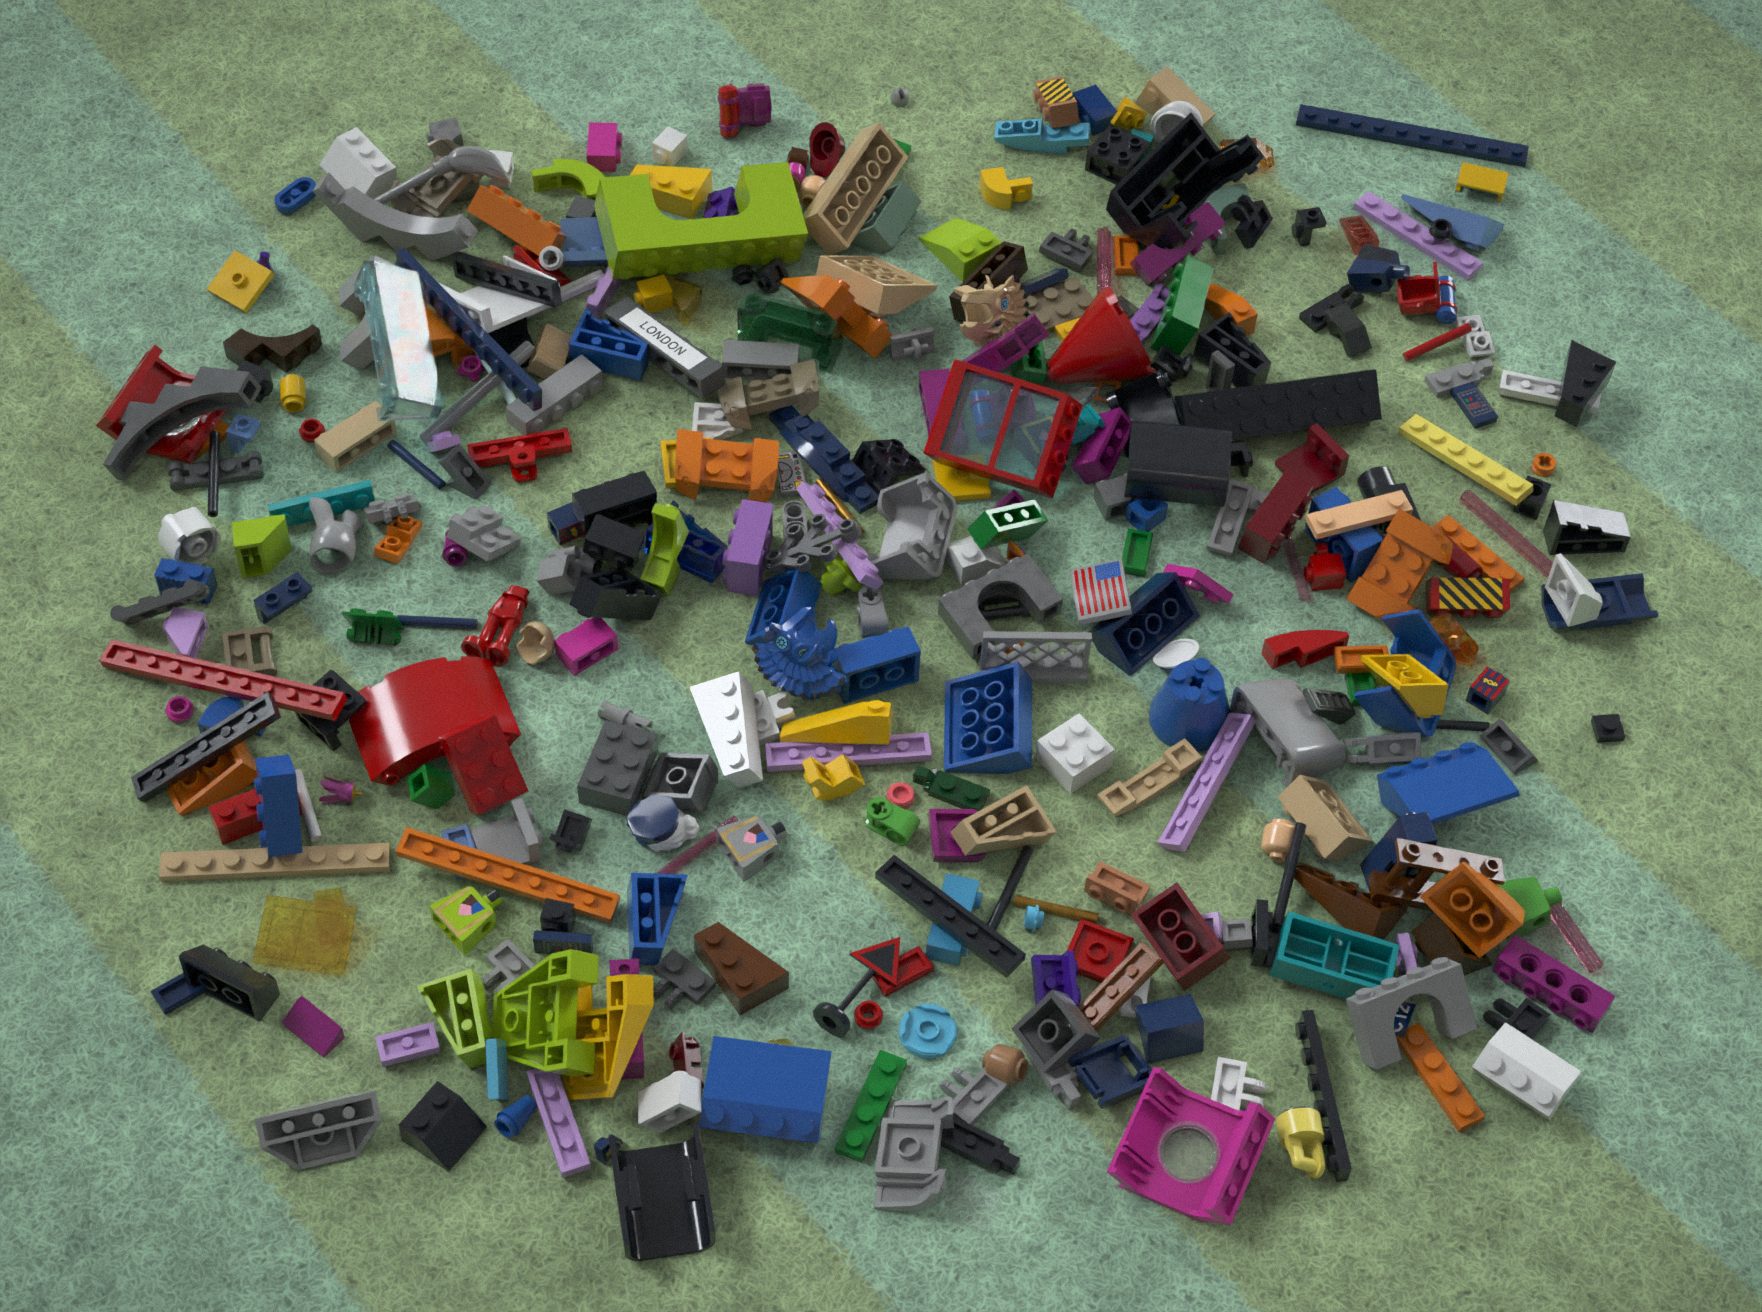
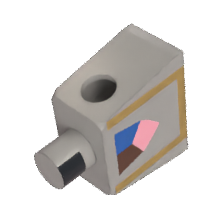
(750, 844)

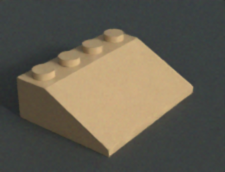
(876, 283)

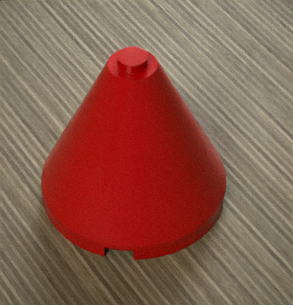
(1100, 346)

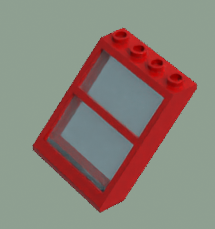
(1003, 428)

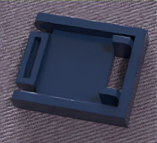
(1107, 1075)

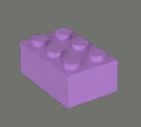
(748, 547)

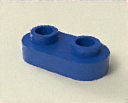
(294, 195)

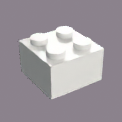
(1074, 753)

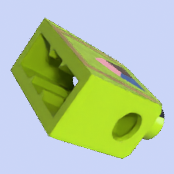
(466, 916)

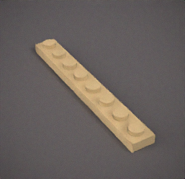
(256, 863)

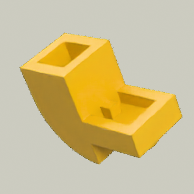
(1000, 191)
(834, 779)

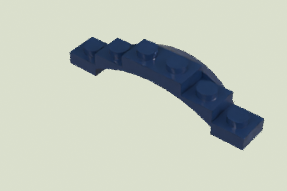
(825, 457)

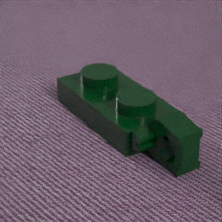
(951, 788)

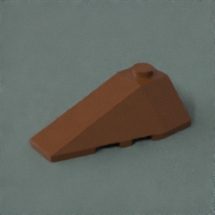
(1348, 904)

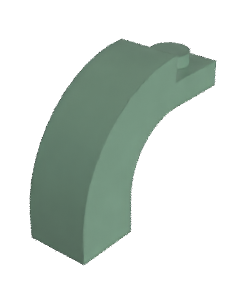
(1222, 202)

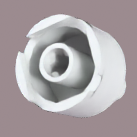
(188, 536)

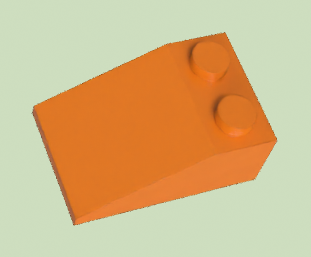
(215, 780)
(1474, 908)

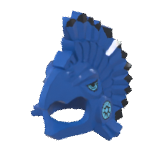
(800, 659)

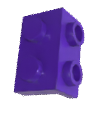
(721, 203)
(1055, 973)

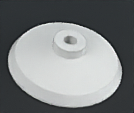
(1176, 653)

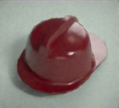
(825, 142)

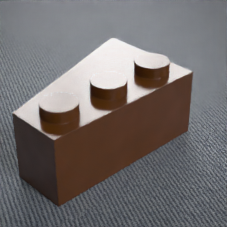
(739, 968)

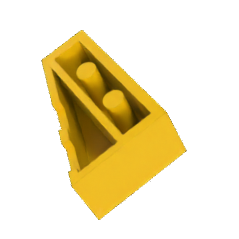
(677, 188)

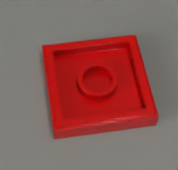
(1098, 950)

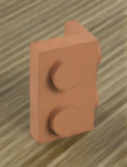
(1116, 888)

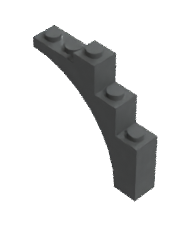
(175, 405)

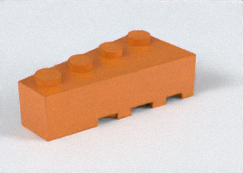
(515, 220)

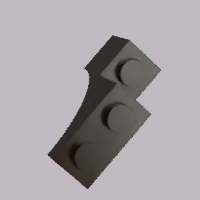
(281, 351)

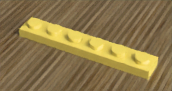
(1466, 459)

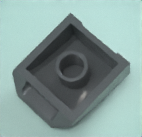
(685, 778)

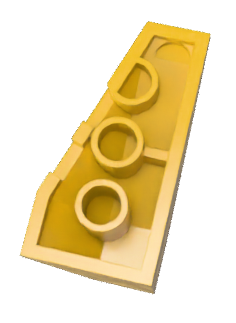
(850, 724)

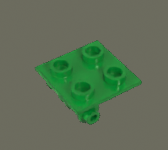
(383, 622)

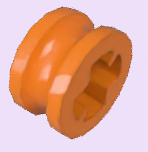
(1540, 470)

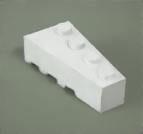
(731, 725)

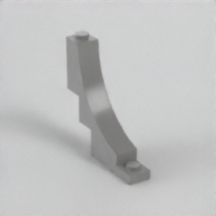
(401, 230)

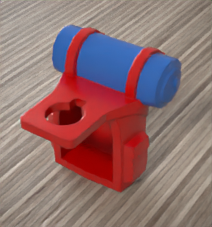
(1428, 295)

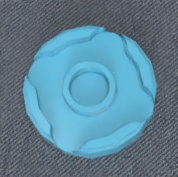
(924, 1039)

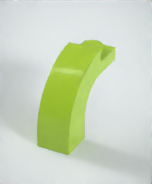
(568, 174)

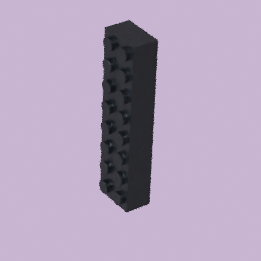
(1285, 405)

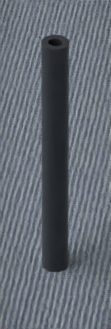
(213, 473)
(1288, 875)
(1010, 887)

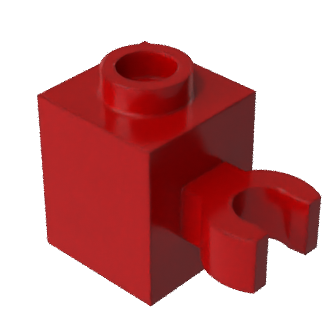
(1324, 569)

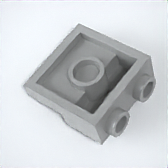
(482, 533)

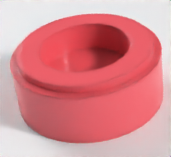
(901, 795)

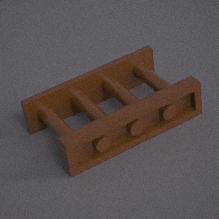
(1429, 858)

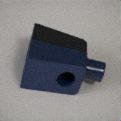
(1376, 270)

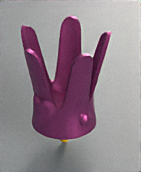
(343, 791)

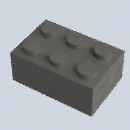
(617, 768)

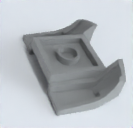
(910, 1154)

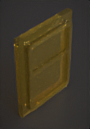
(305, 934)

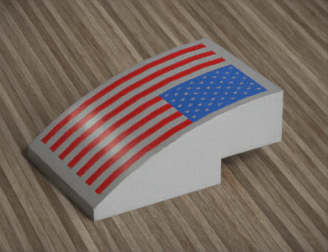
(1101, 591)

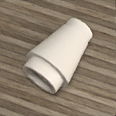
(546, 256)

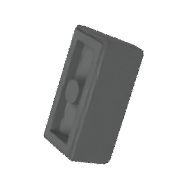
(1508, 747)

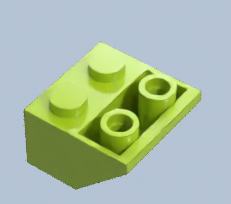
(260, 544)

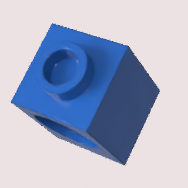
(1146, 513)

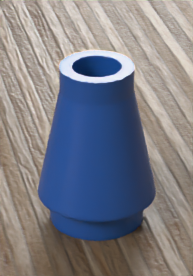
(513, 1118)

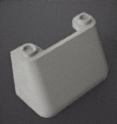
(917, 530)
(1290, 728)

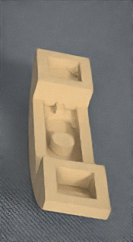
(1152, 781)

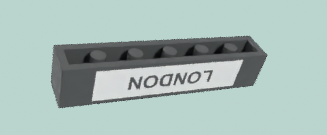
(668, 349)

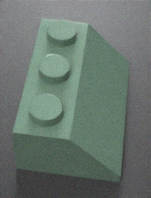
(888, 219)

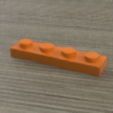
(1492, 564)
(1439, 1078)

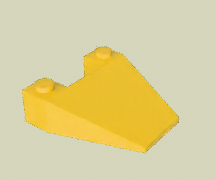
(612, 1030)

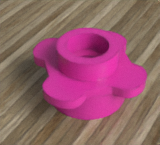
(468, 363)

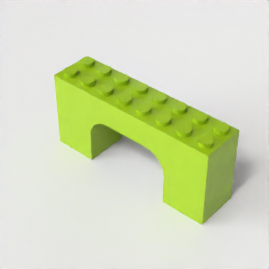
(648, 243)

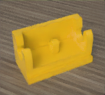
(1482, 179)

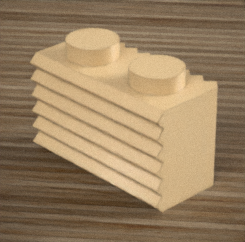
(550, 351)

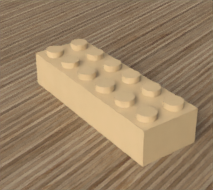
(854, 189)

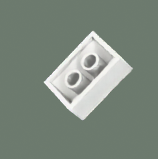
(359, 163)
(1526, 1071)

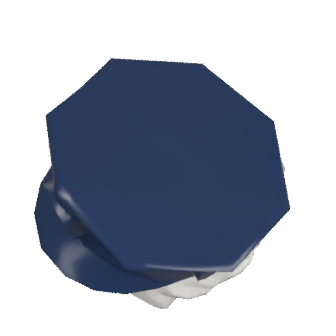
(660, 823)

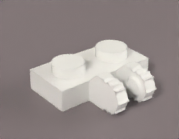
(1231, 1081)

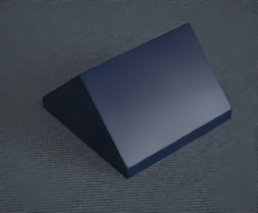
(1170, 1028)

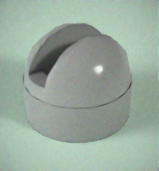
(895, 97)

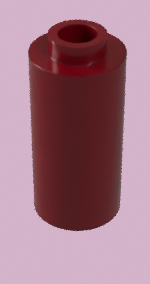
(1461, 564)

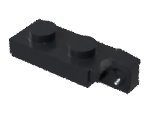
(979, 1147)

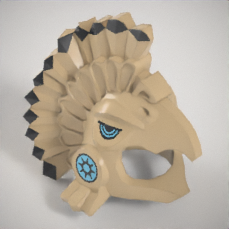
(992, 310)

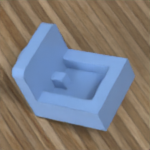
(241, 432)

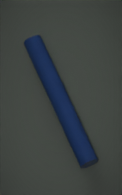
(416, 464)
(439, 622)

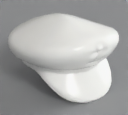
(1170, 116)

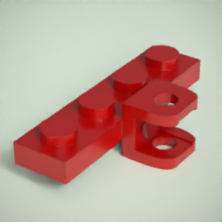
(521, 451)

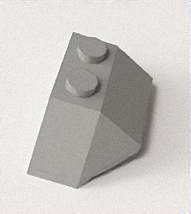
(320, 1130)

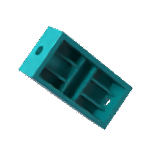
(1315, 959)

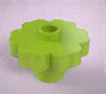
(838, 577)

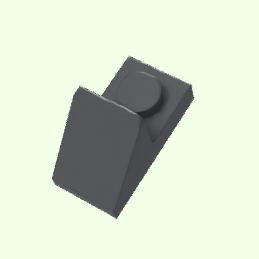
(464, 472)

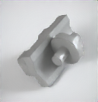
(912, 343)

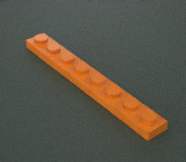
(506, 874)

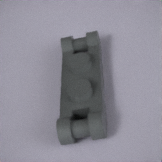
(229, 471)
(152, 606)

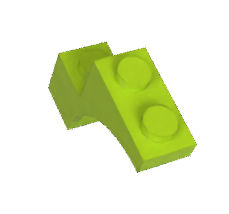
(667, 540)

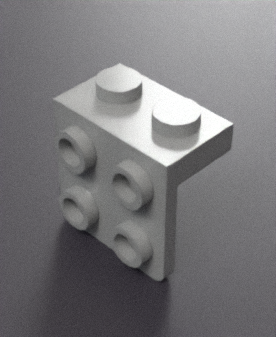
(512, 836)

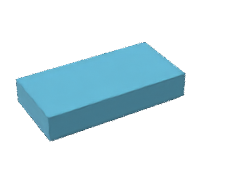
(497, 1069)

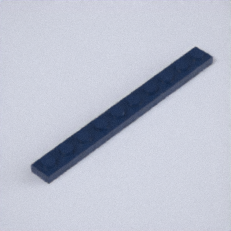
(1412, 135)
(473, 334)

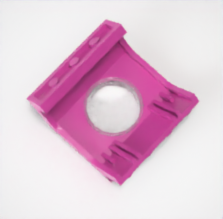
(1190, 1150)

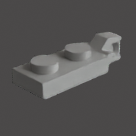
(1446, 379)
(1060, 1082)

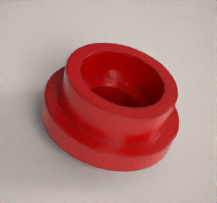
(308, 426)
(871, 1008)

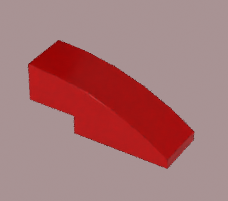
(1302, 647)

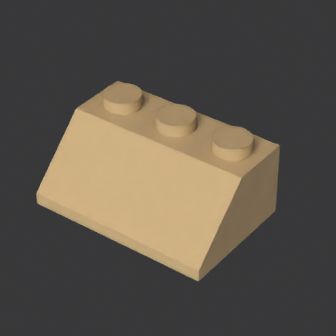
(1326, 818)

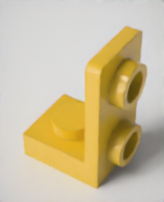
(1129, 115)

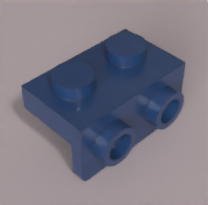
(281, 597)

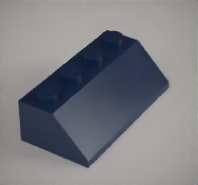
(1158, 615)

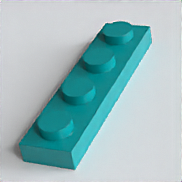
(342, 498)

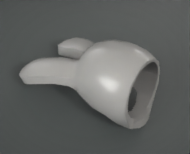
(332, 536)

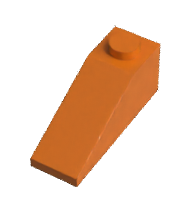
(1222, 301)

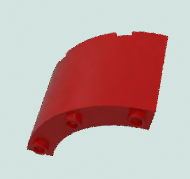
(420, 703)

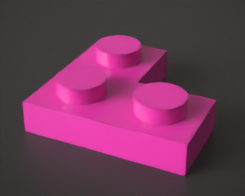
(1198, 581)

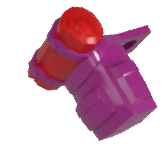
(743, 107)

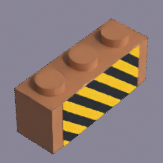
(1056, 102)

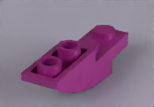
(1010, 346)

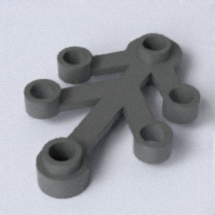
(779, 559)

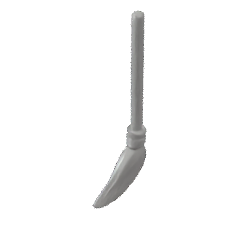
(463, 159)

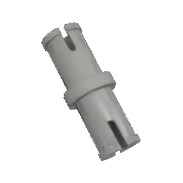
(623, 716)

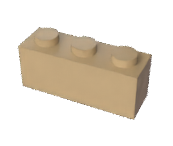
(353, 437)

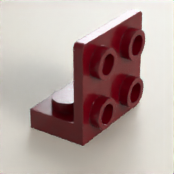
(1317, 460)

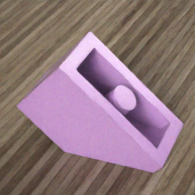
(185, 631)

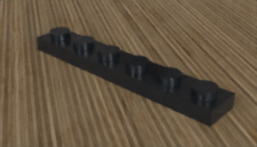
(506, 279)
(205, 747)
(950, 916)
(1325, 1103)

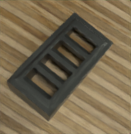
(1329, 705)

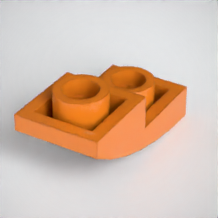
(398, 539)

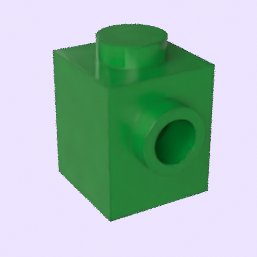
(430, 786)

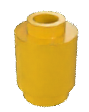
(293, 393)

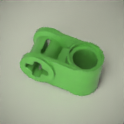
(892, 822)

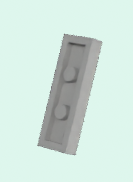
(1230, 518)

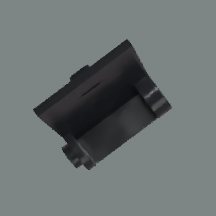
(1146, 400)

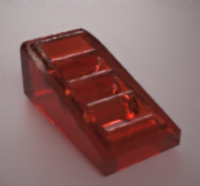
(1353, 236)

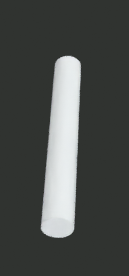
(307, 807)

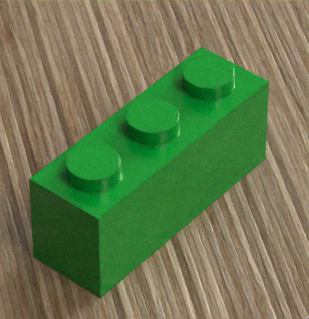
(1007, 523)

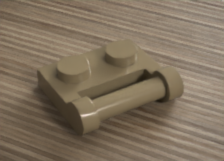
(240, 653)

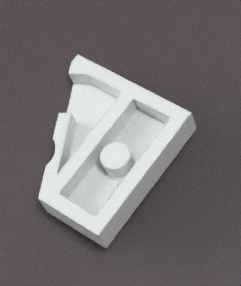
(712, 421)

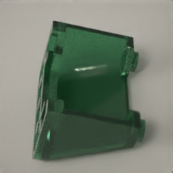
(768, 317)

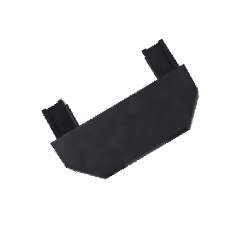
(1199, 172)

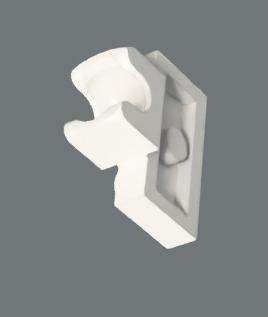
(771, 715)

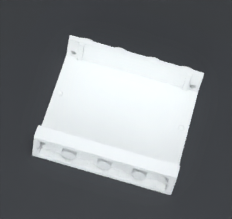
(496, 308)

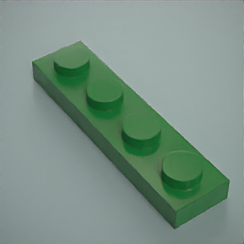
(870, 1106)

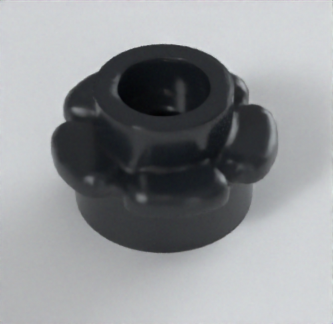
(1441, 229)
(742, 274)

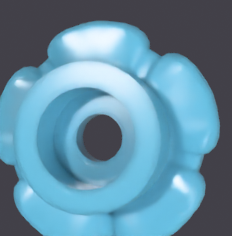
(1033, 918)

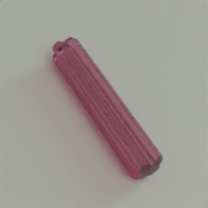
(1575, 938)

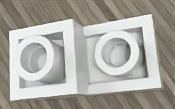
(1478, 341)

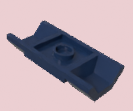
(1621, 599)

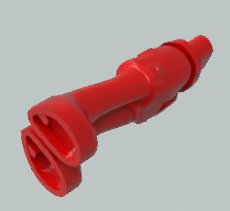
(508, 615)

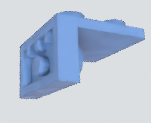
(583, 242)

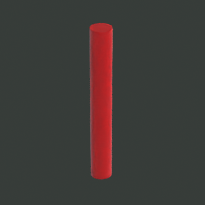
(1437, 342)

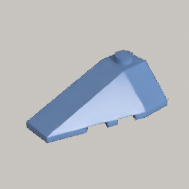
(1466, 226)

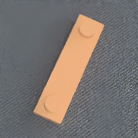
(1357, 514)

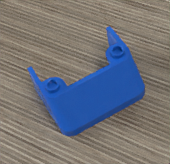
(1419, 639)

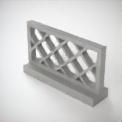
(1046, 665)

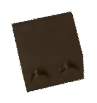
(1438, 941)

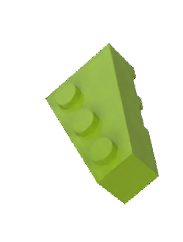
(462, 1013)

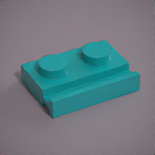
(1086, 424)

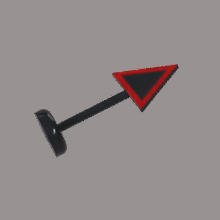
(880, 959)

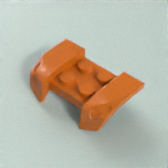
(725, 465)
(1399, 566)

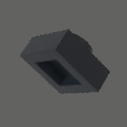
(1607, 728)

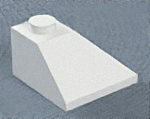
(969, 561)
(1572, 593)

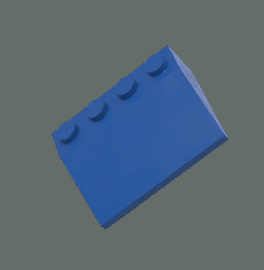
(989, 721)
(1446, 784)
(765, 1089)

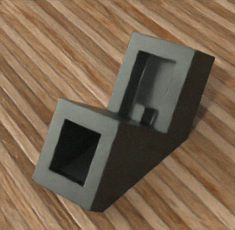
(1350, 327)

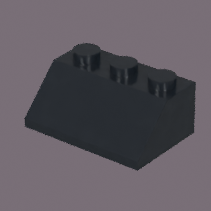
(229, 980)

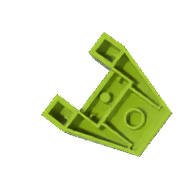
(540, 1014)

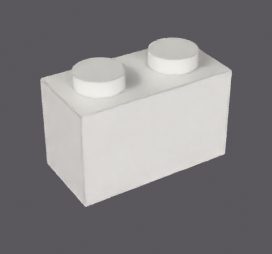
(669, 1101)

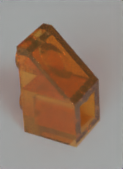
(1456, 638)

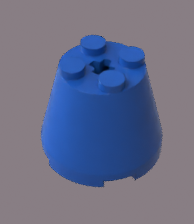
(1190, 705)

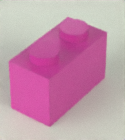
(603, 146)
(586, 645)

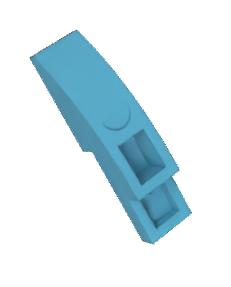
(1034, 136)

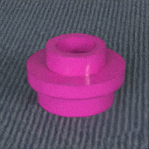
(176, 703)

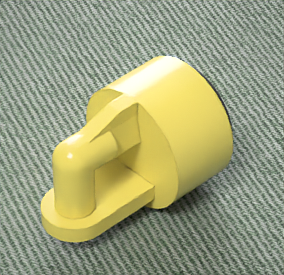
(1302, 1134)

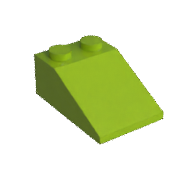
(961, 245)

